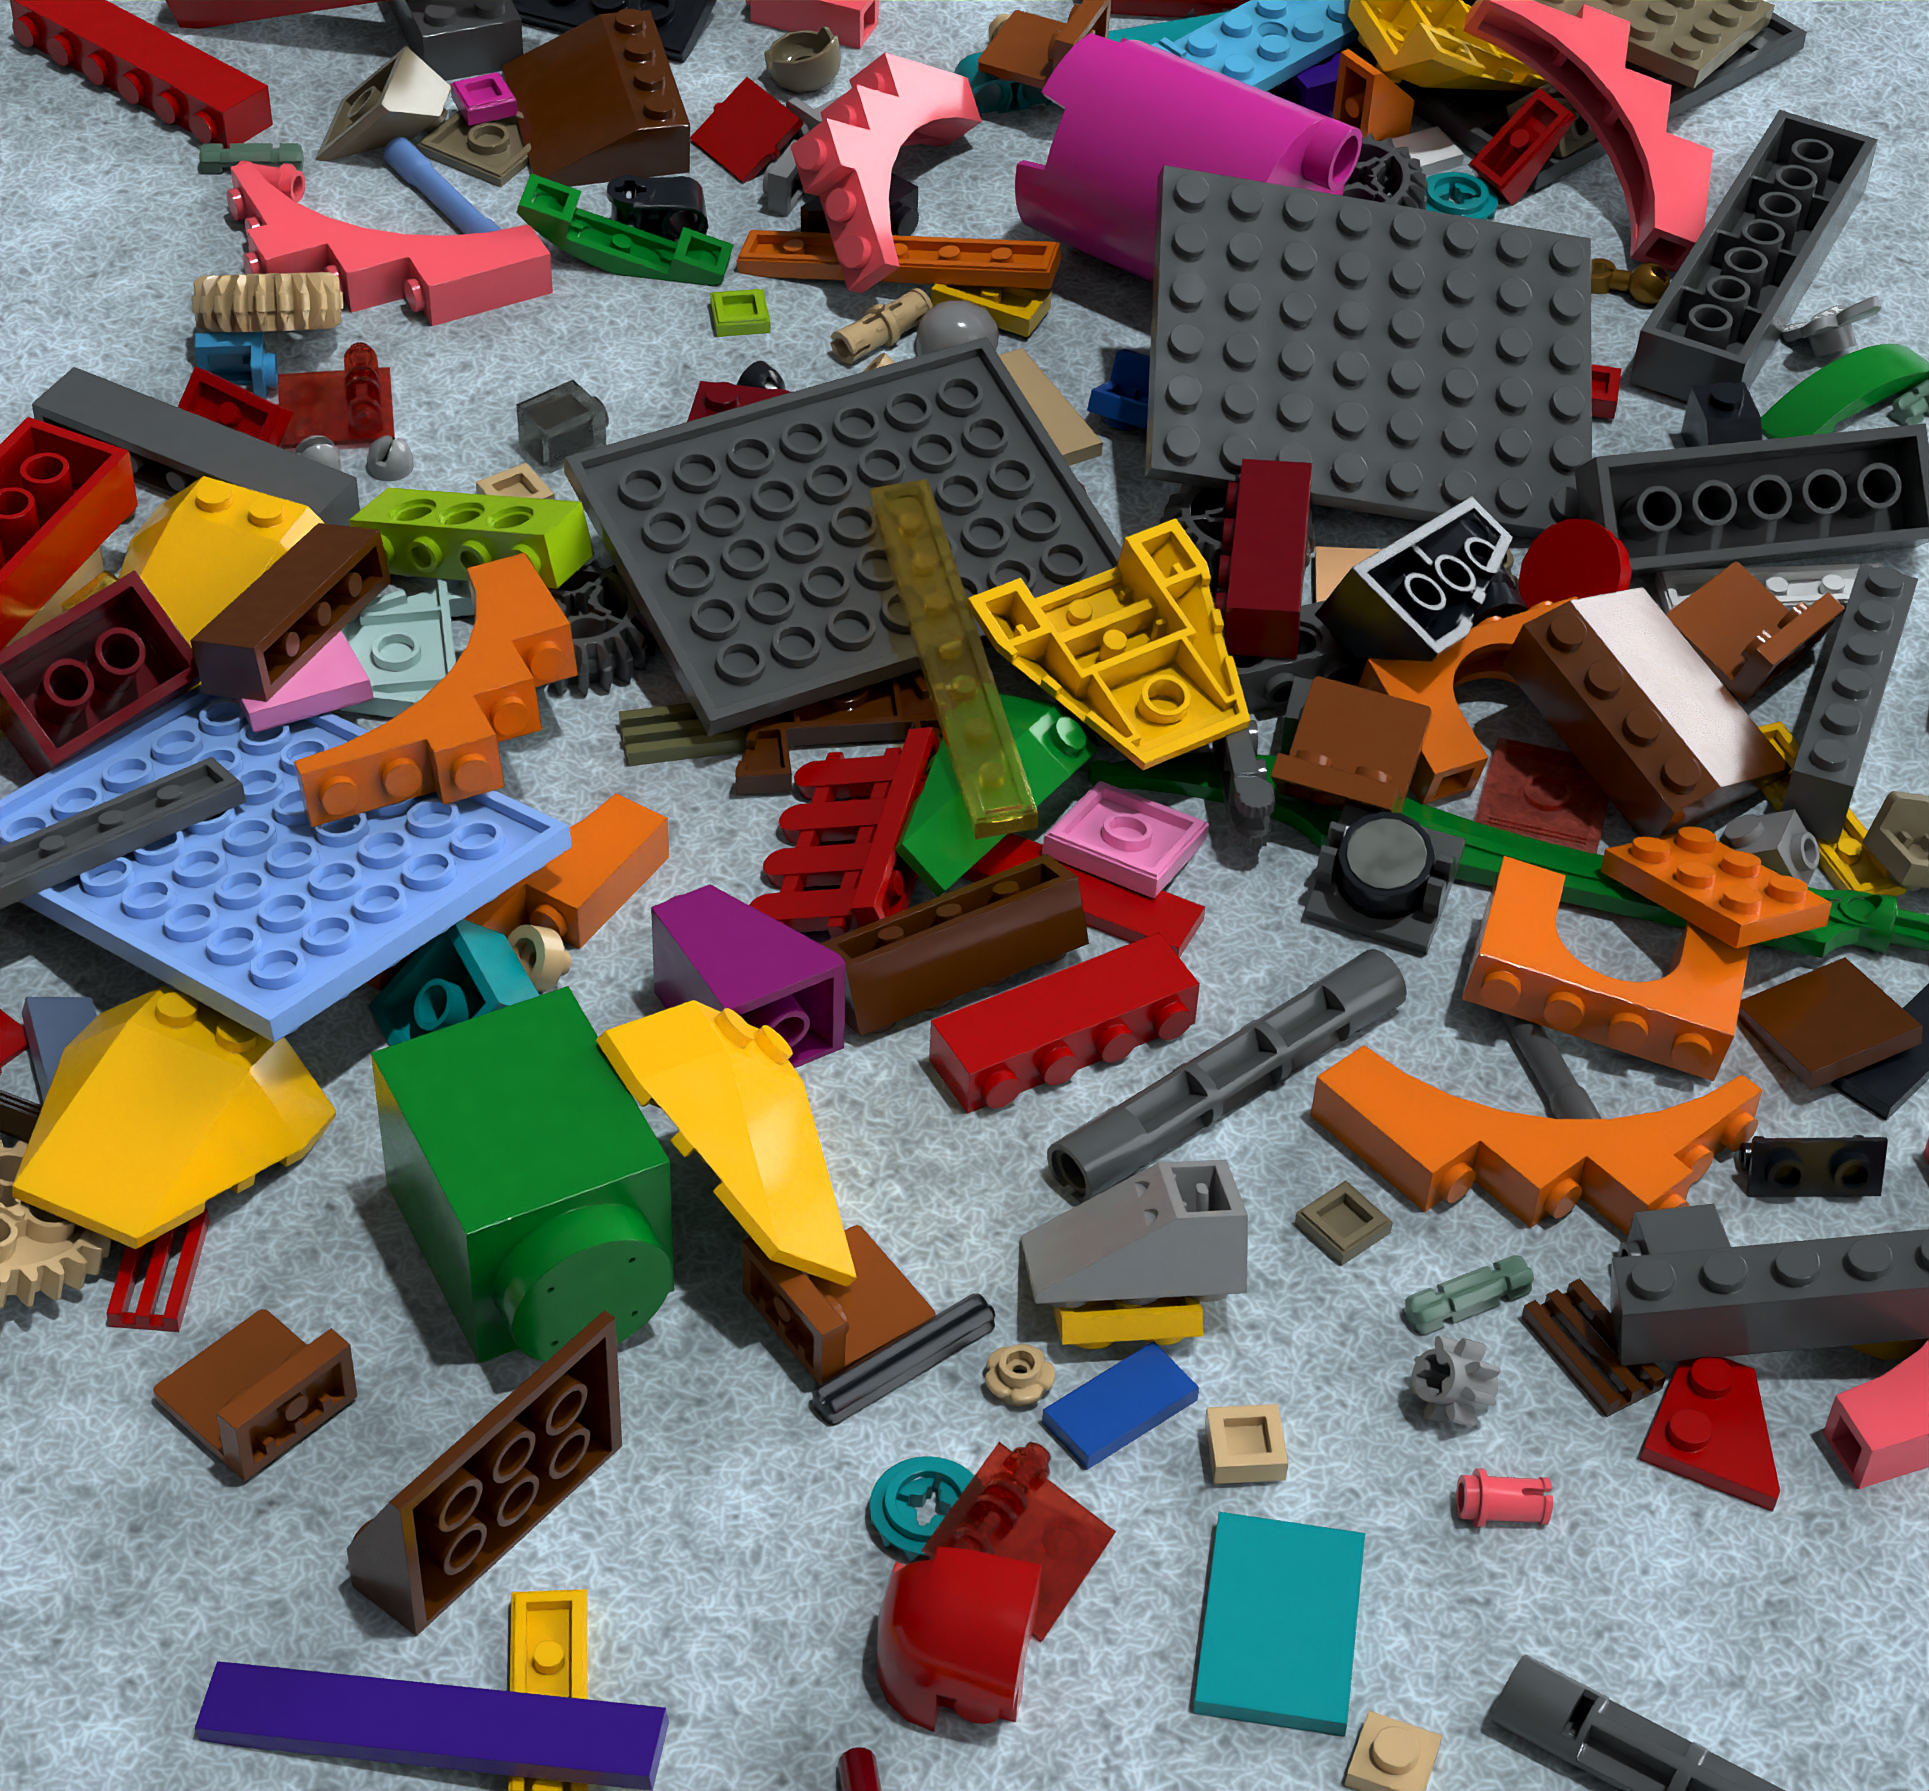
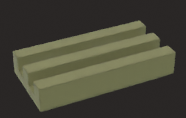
(673, 735)

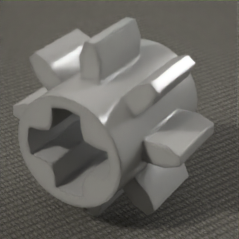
(1455, 1380)

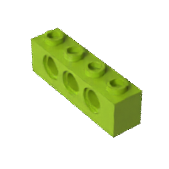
(450, 531)

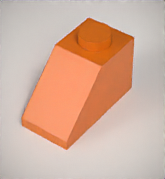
(1370, 100)

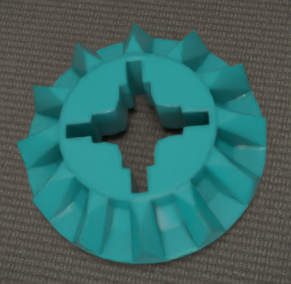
(1473, 195)
(910, 1485)

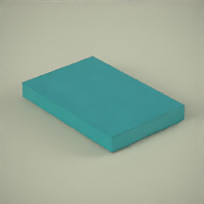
(1280, 1624)

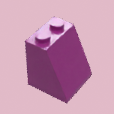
(745, 961)

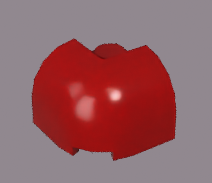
(957, 1635)

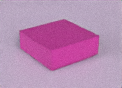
(483, 98)

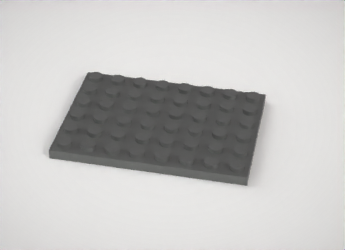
(1368, 340)
(762, 541)

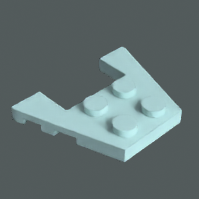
(406, 644)

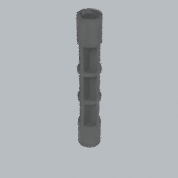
(1226, 1075)
(1609, 1738)

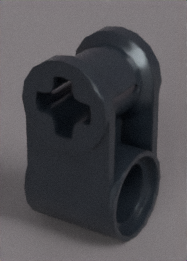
(657, 204)

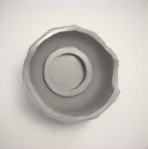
(954, 324)

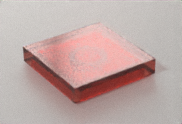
(1543, 796)

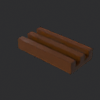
(1580, 1369)

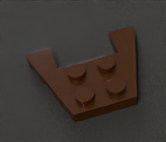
(862, 715)

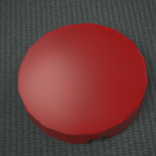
(1573, 561)

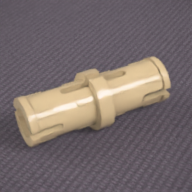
(880, 326)

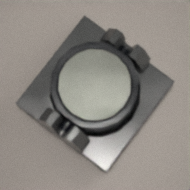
(1388, 873)

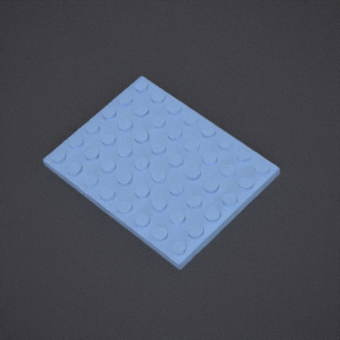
(255, 900)

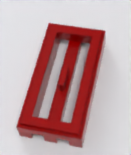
(181, 1287)

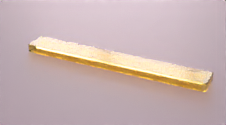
(953, 661)

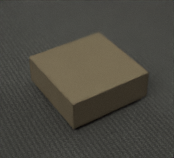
(1343, 1223)

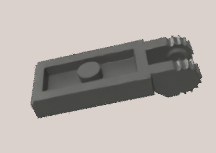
(1245, 787)

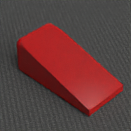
(1522, 146)

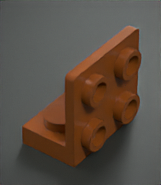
(1033, 45)
(1747, 631)
(1353, 748)
(832, 1323)
(259, 1391)

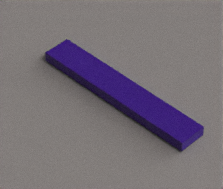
(434, 1725)

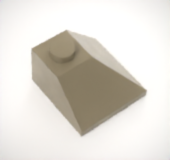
(389, 104)

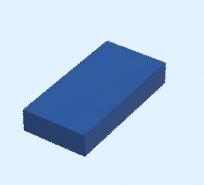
(1120, 1405)

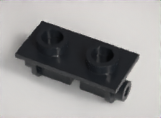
(1814, 1166)

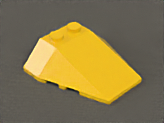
(1429, 48)
(211, 547)
(1128, 648)
(163, 1114)
(746, 1120)

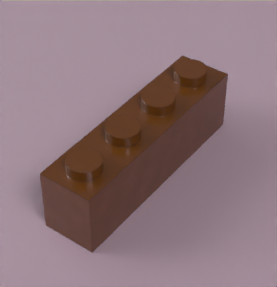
(290, 612)
(959, 943)

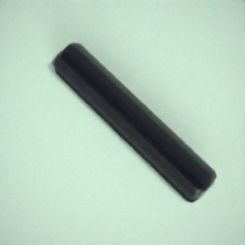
(903, 1359)

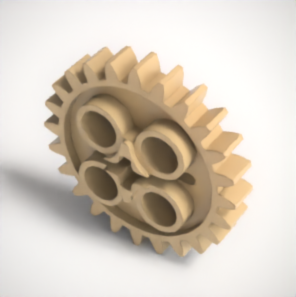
(39, 1247)

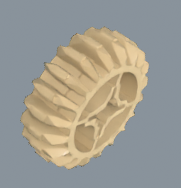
(267, 302)

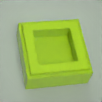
(739, 312)

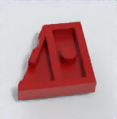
(1715, 1431)

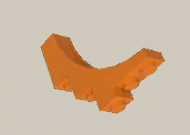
(454, 731)
(583, 886)
(1531, 1164)

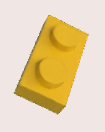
(1010, 307)
(1110, 1321)

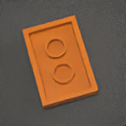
(1716, 887)

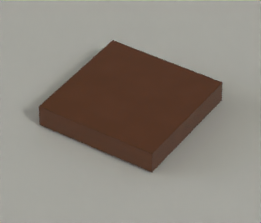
(1829, 1023)

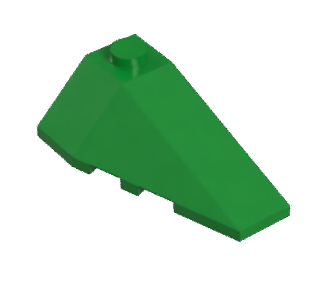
(937, 831)

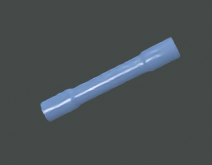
(420, 173)

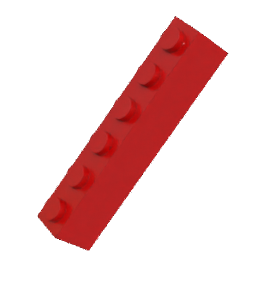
(147, 67)

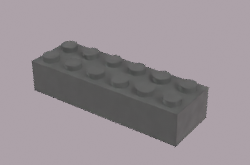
(1763, 499)

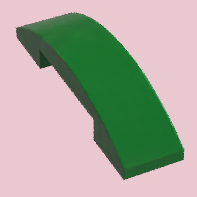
(616, 246)
(1844, 390)

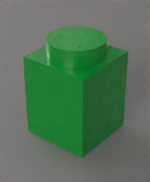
(527, 1176)

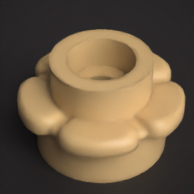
(1018, 1388)

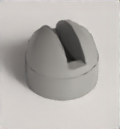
(320, 450)
(397, 462)

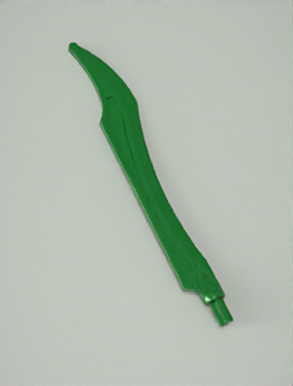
(1853, 917)

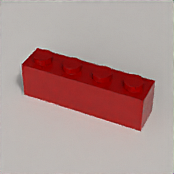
(1063, 1023)

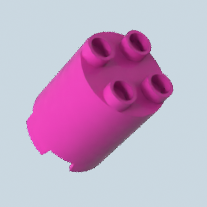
(1148, 109)

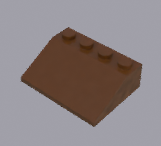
(601, 103)
(1641, 711)
(493, 1483)

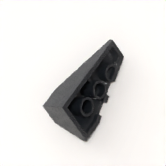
(1419, 590)

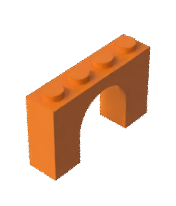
(1451, 752)
(1531, 975)

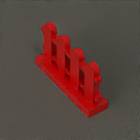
(870, 871)

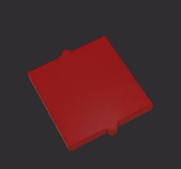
(747, 130)

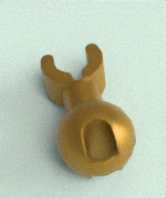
(1644, 283)

